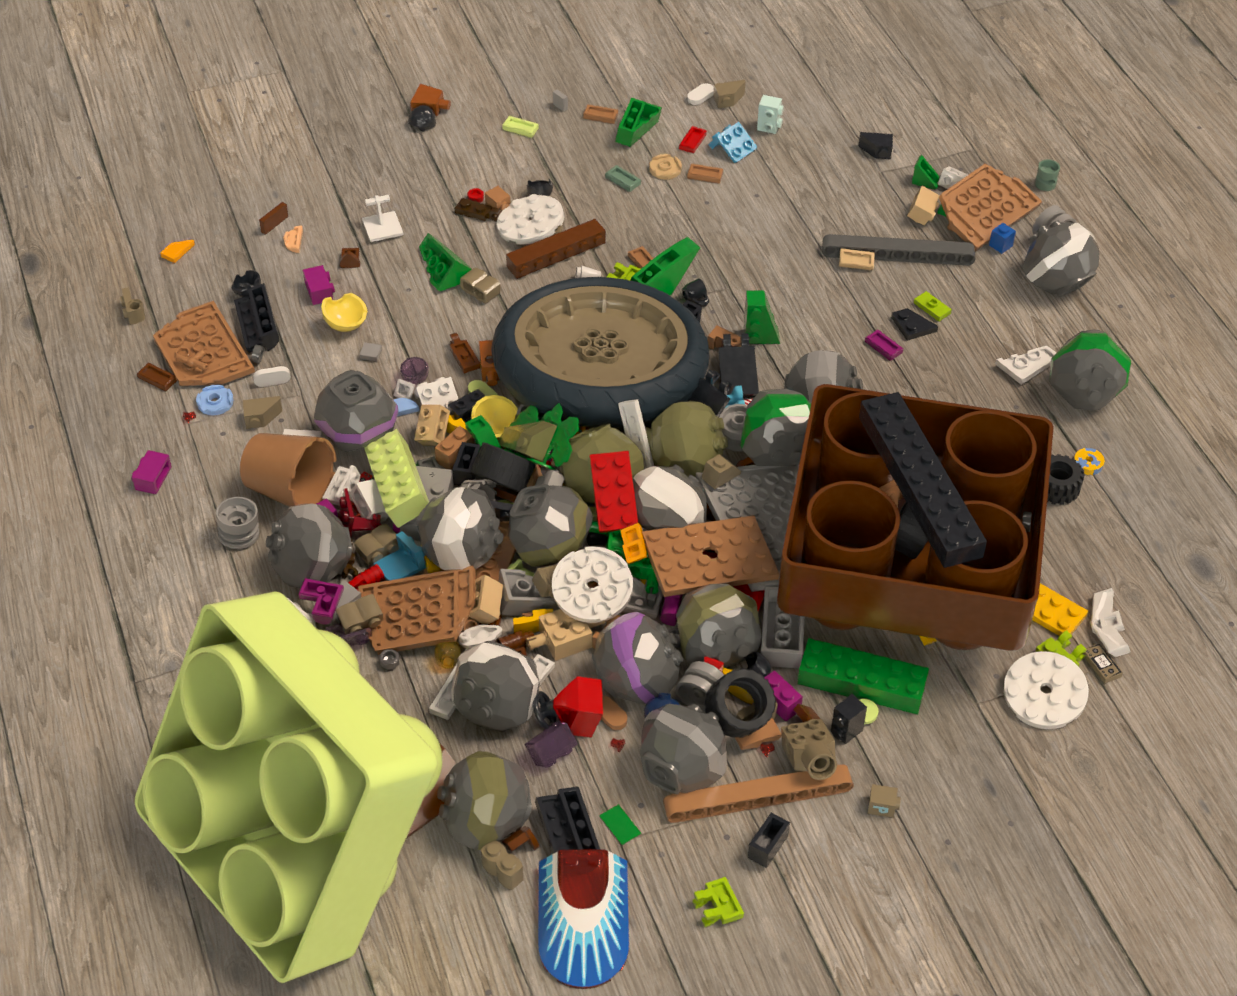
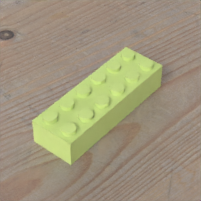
(397, 478)

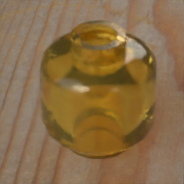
(447, 654)

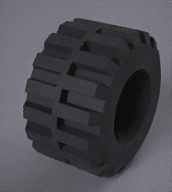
(1064, 479)

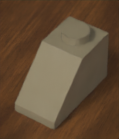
(728, 93)
(261, 411)
(719, 471)

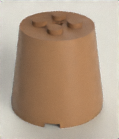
(288, 467)

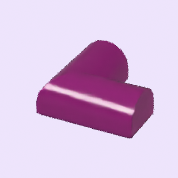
(326, 597)
(670, 609)

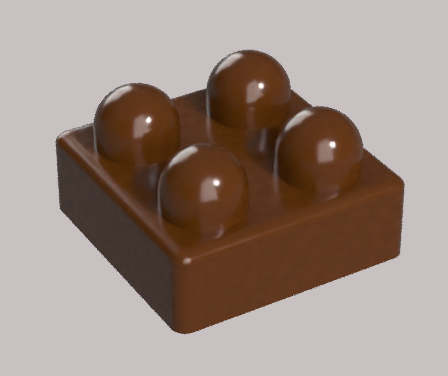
(845, 529)

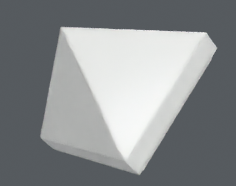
(404, 389)

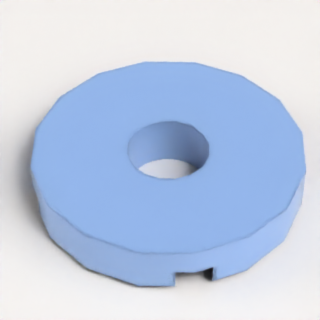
(218, 407)

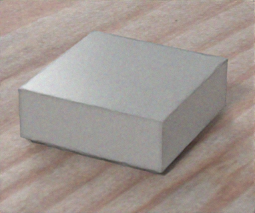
(560, 100)
(370, 352)

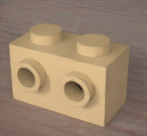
(923, 206)
(431, 425)
(488, 600)

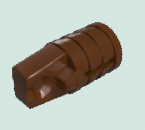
(515, 640)

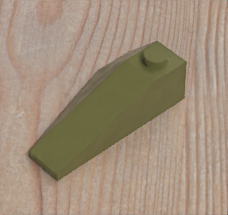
(529, 438)

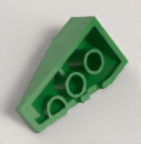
(442, 263)

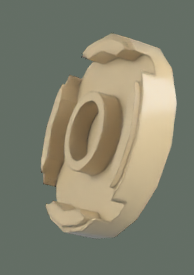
(665, 166)

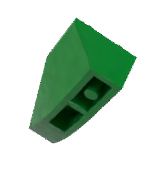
(668, 267)

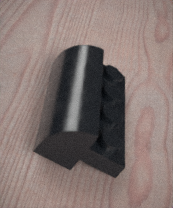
(257, 319)
(566, 821)

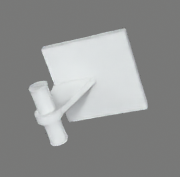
(381, 225)

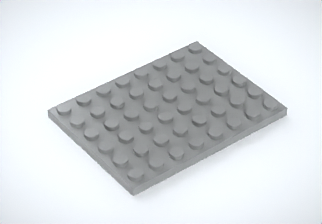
(758, 492)

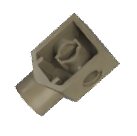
(810, 748)

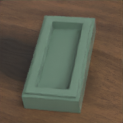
(623, 178)

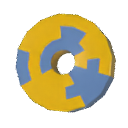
(1090, 460)

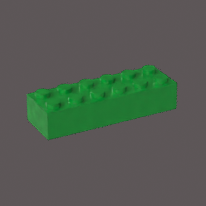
(864, 675)

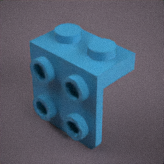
(734, 141)
(403, 562)

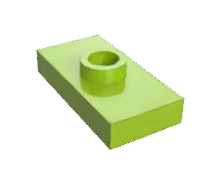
(932, 306)

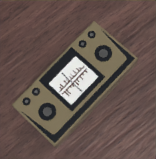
(1102, 663)

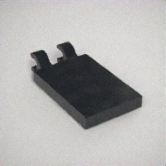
(739, 365)
(710, 395)

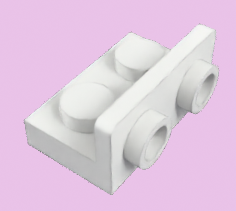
(950, 177)

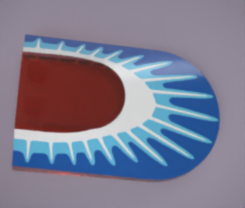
(583, 916)

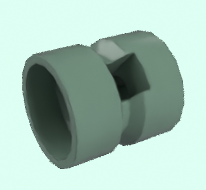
(1047, 175)

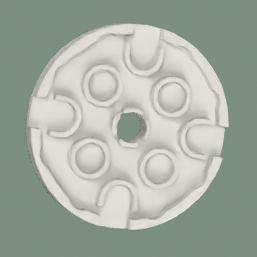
(515, 222)
(597, 603)
(1041, 709)

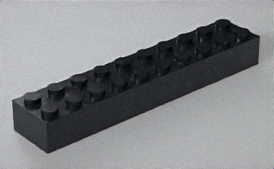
(922, 480)

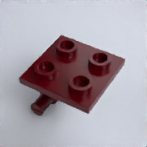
(353, 522)

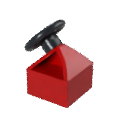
(577, 705)

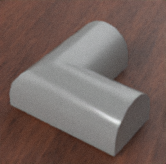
(645, 604)

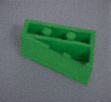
(637, 121)
(759, 320)

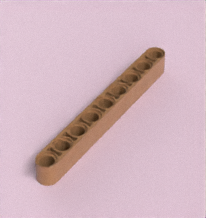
(754, 794)

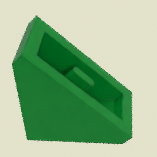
(924, 174)

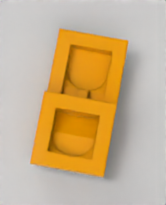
(634, 544)

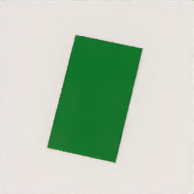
(620, 824)

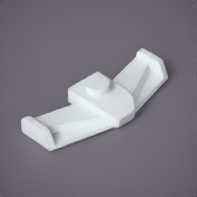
(1107, 623)

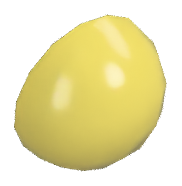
(344, 313)
(496, 411)

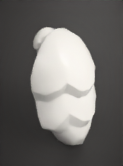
(476, 635)

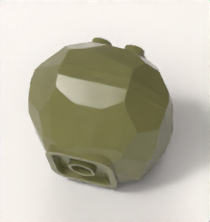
(686, 437)
(596, 441)

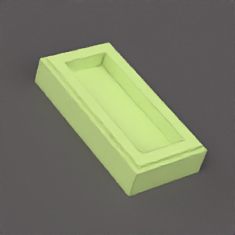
(520, 126)

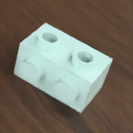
(769, 114)

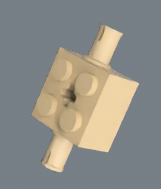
(562, 634)

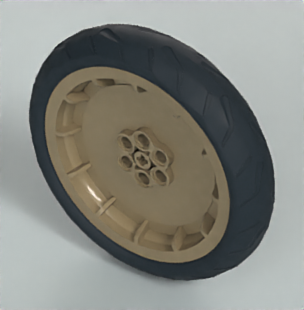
(599, 346)

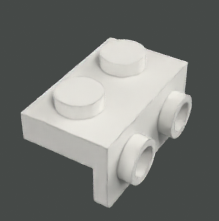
(342, 479)

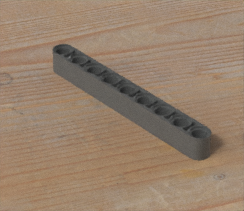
(902, 249)

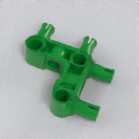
(640, 569)

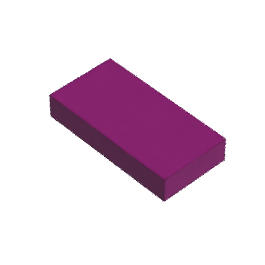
(884, 345)

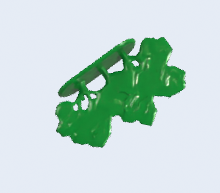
(560, 440)

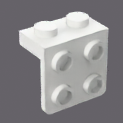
(436, 393)

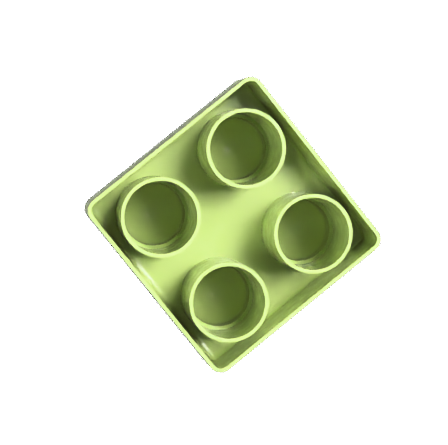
(284, 782)

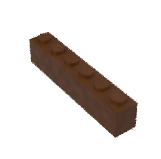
(555, 248)

